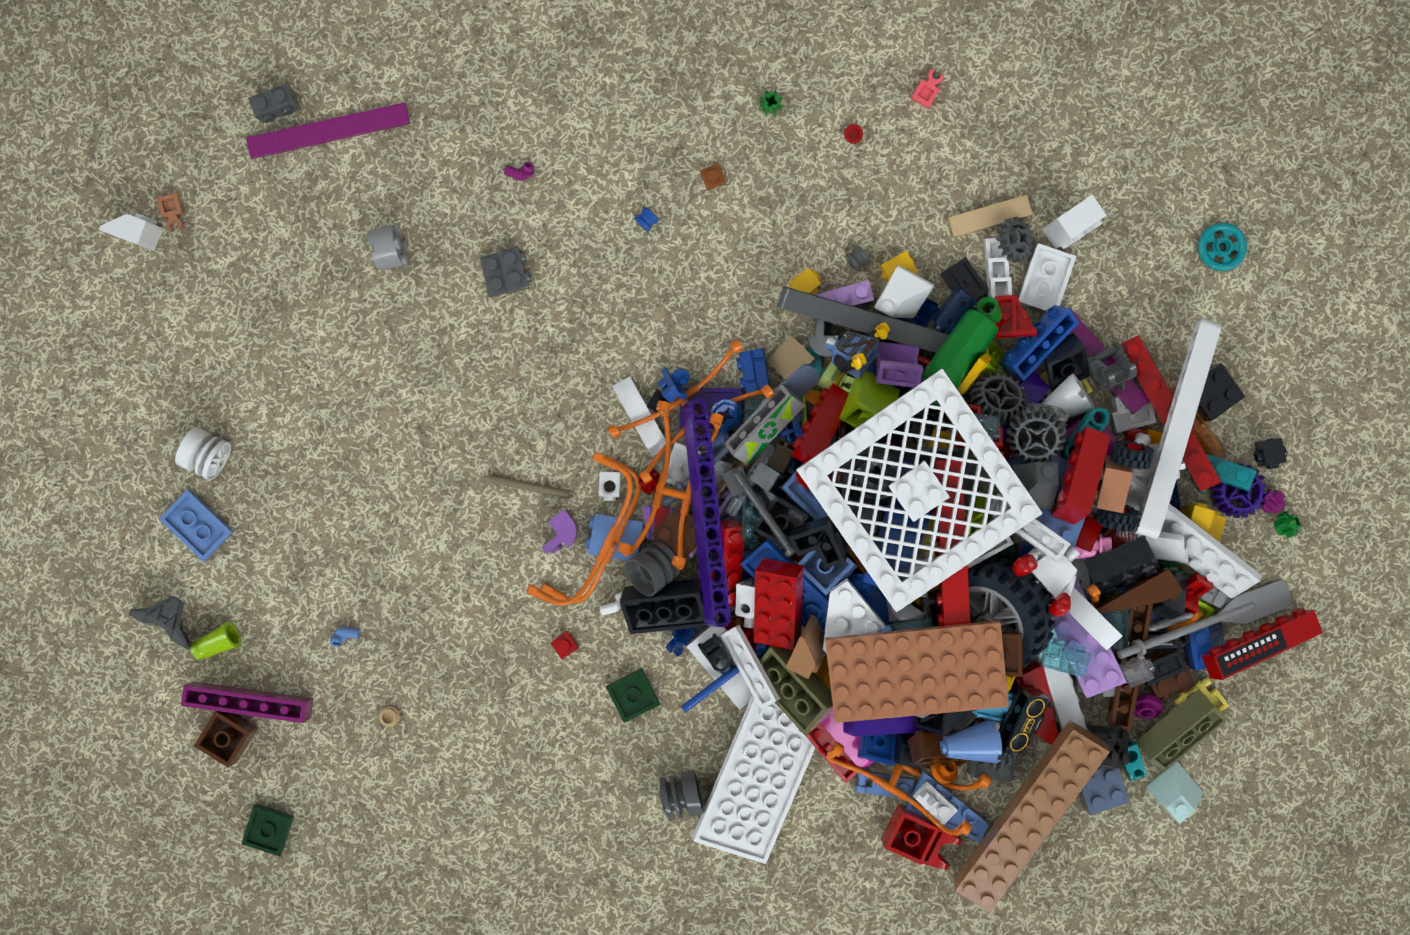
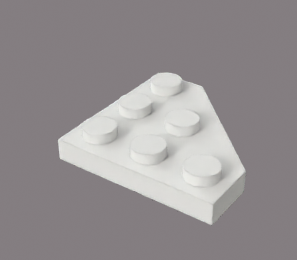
(849, 613)

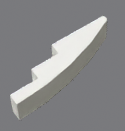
(996, 270)

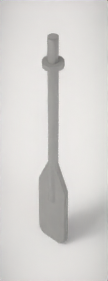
(1240, 610)

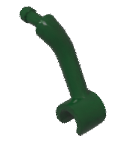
(1172, 566)

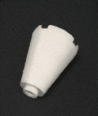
(1070, 397)

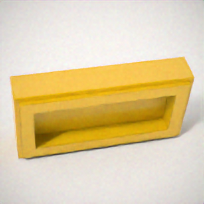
(974, 373)

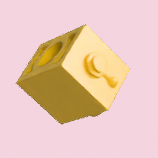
(902, 260)

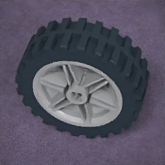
(1011, 601)

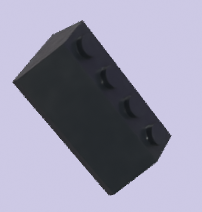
(672, 608)

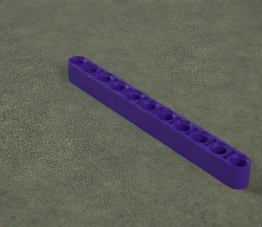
(702, 523)

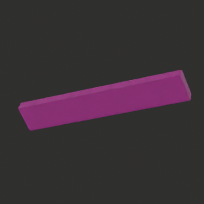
(1132, 395)

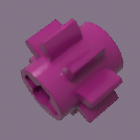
(1274, 501)

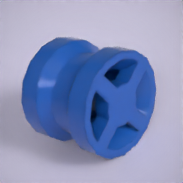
(646, 219)

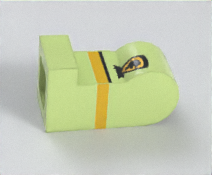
(833, 375)

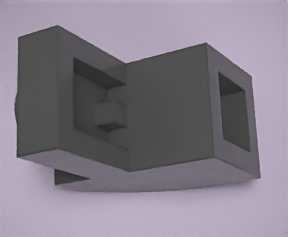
(823, 332)

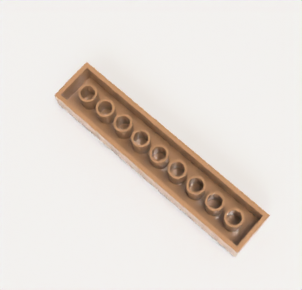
(1030, 815)

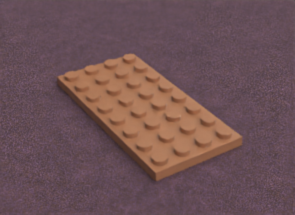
(917, 671)

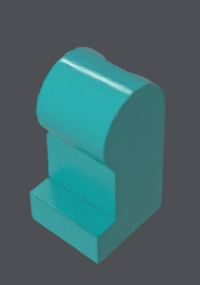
(1135, 768)

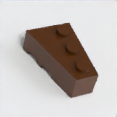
(926, 749)

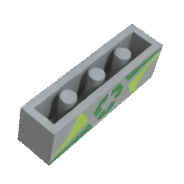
(764, 424)

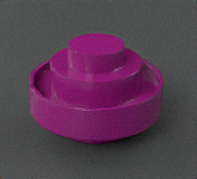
(1148, 706)

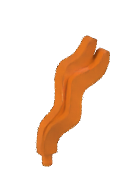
(1195, 618)

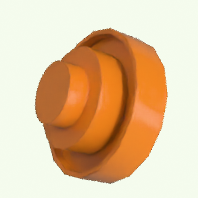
(944, 774)

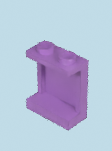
(898, 365)

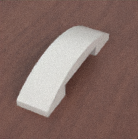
(637, 410)
(1092, 620)

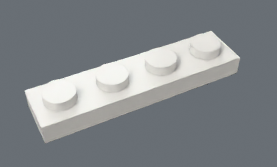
(1038, 535)
(750, 667)

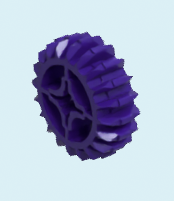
(1249, 504)

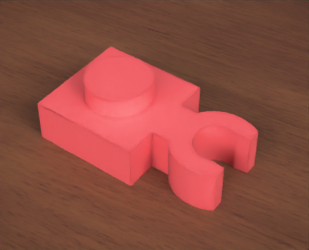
(927, 91)

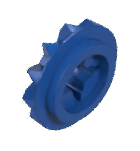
(733, 410)

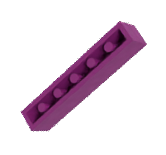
(247, 702)

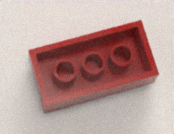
(778, 603)

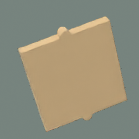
(789, 357)

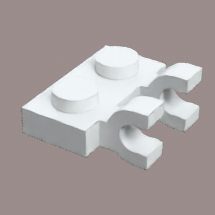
(1124, 420)

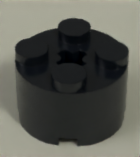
(1117, 742)

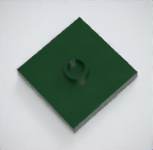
(633, 695)
(267, 830)

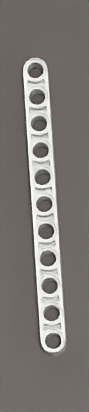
(1177, 428)

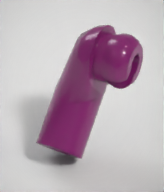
(521, 173)

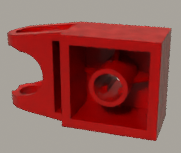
(916, 838)

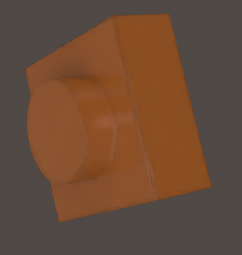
(713, 176)

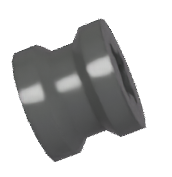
(857, 258)

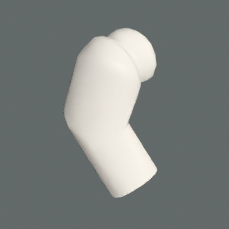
(611, 607)

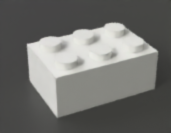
(1075, 223)

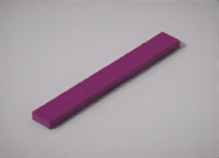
(328, 130)

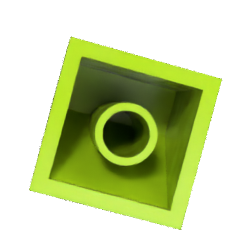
(867, 399)

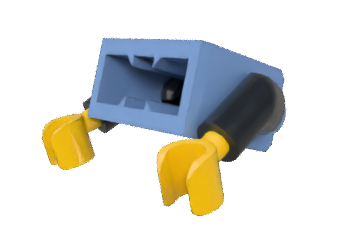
(856, 351)

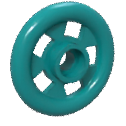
(1208, 237)

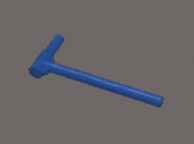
(760, 650)

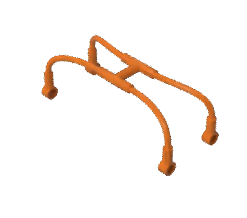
(615, 431)
(678, 561)
(547, 592)
(890, 786)

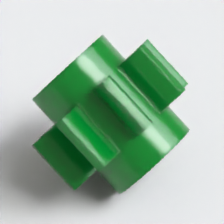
(765, 100)
(1287, 524)

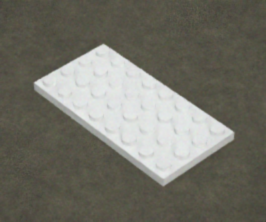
(755, 784)

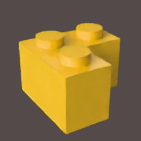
(1205, 518)

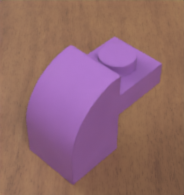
(566, 529)

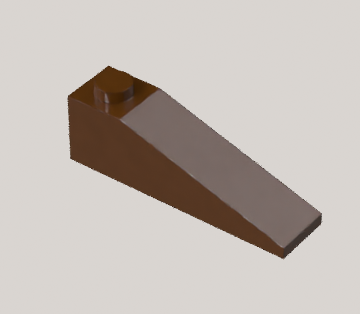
(1145, 592)

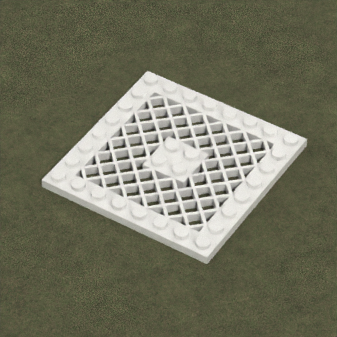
(919, 491)

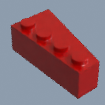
(1081, 476)

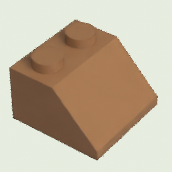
(808, 650)

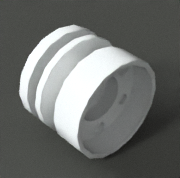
(203, 453)

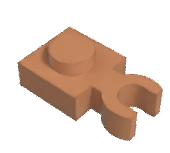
(171, 207)

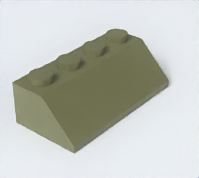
(801, 699)
(1180, 730)

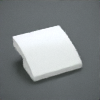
(1169, 547)

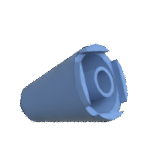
(974, 743)

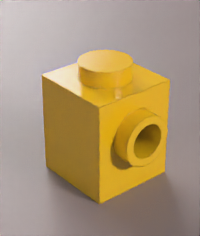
(807, 282)

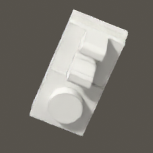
(935, 802)

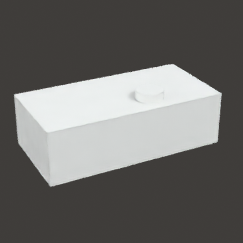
(736, 687)

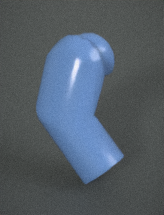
(342, 634)

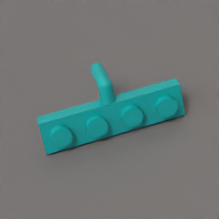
(1231, 473)

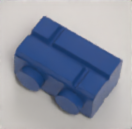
(753, 370)

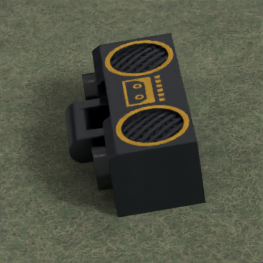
(1023, 719)

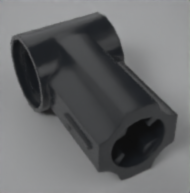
(1170, 645)

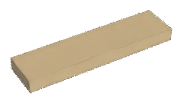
(989, 216)

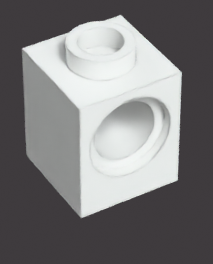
(616, 478)

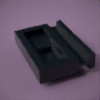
(965, 277)

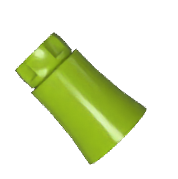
(217, 641)

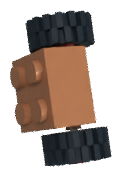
(1115, 484)

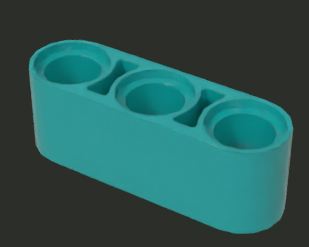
(1087, 421)

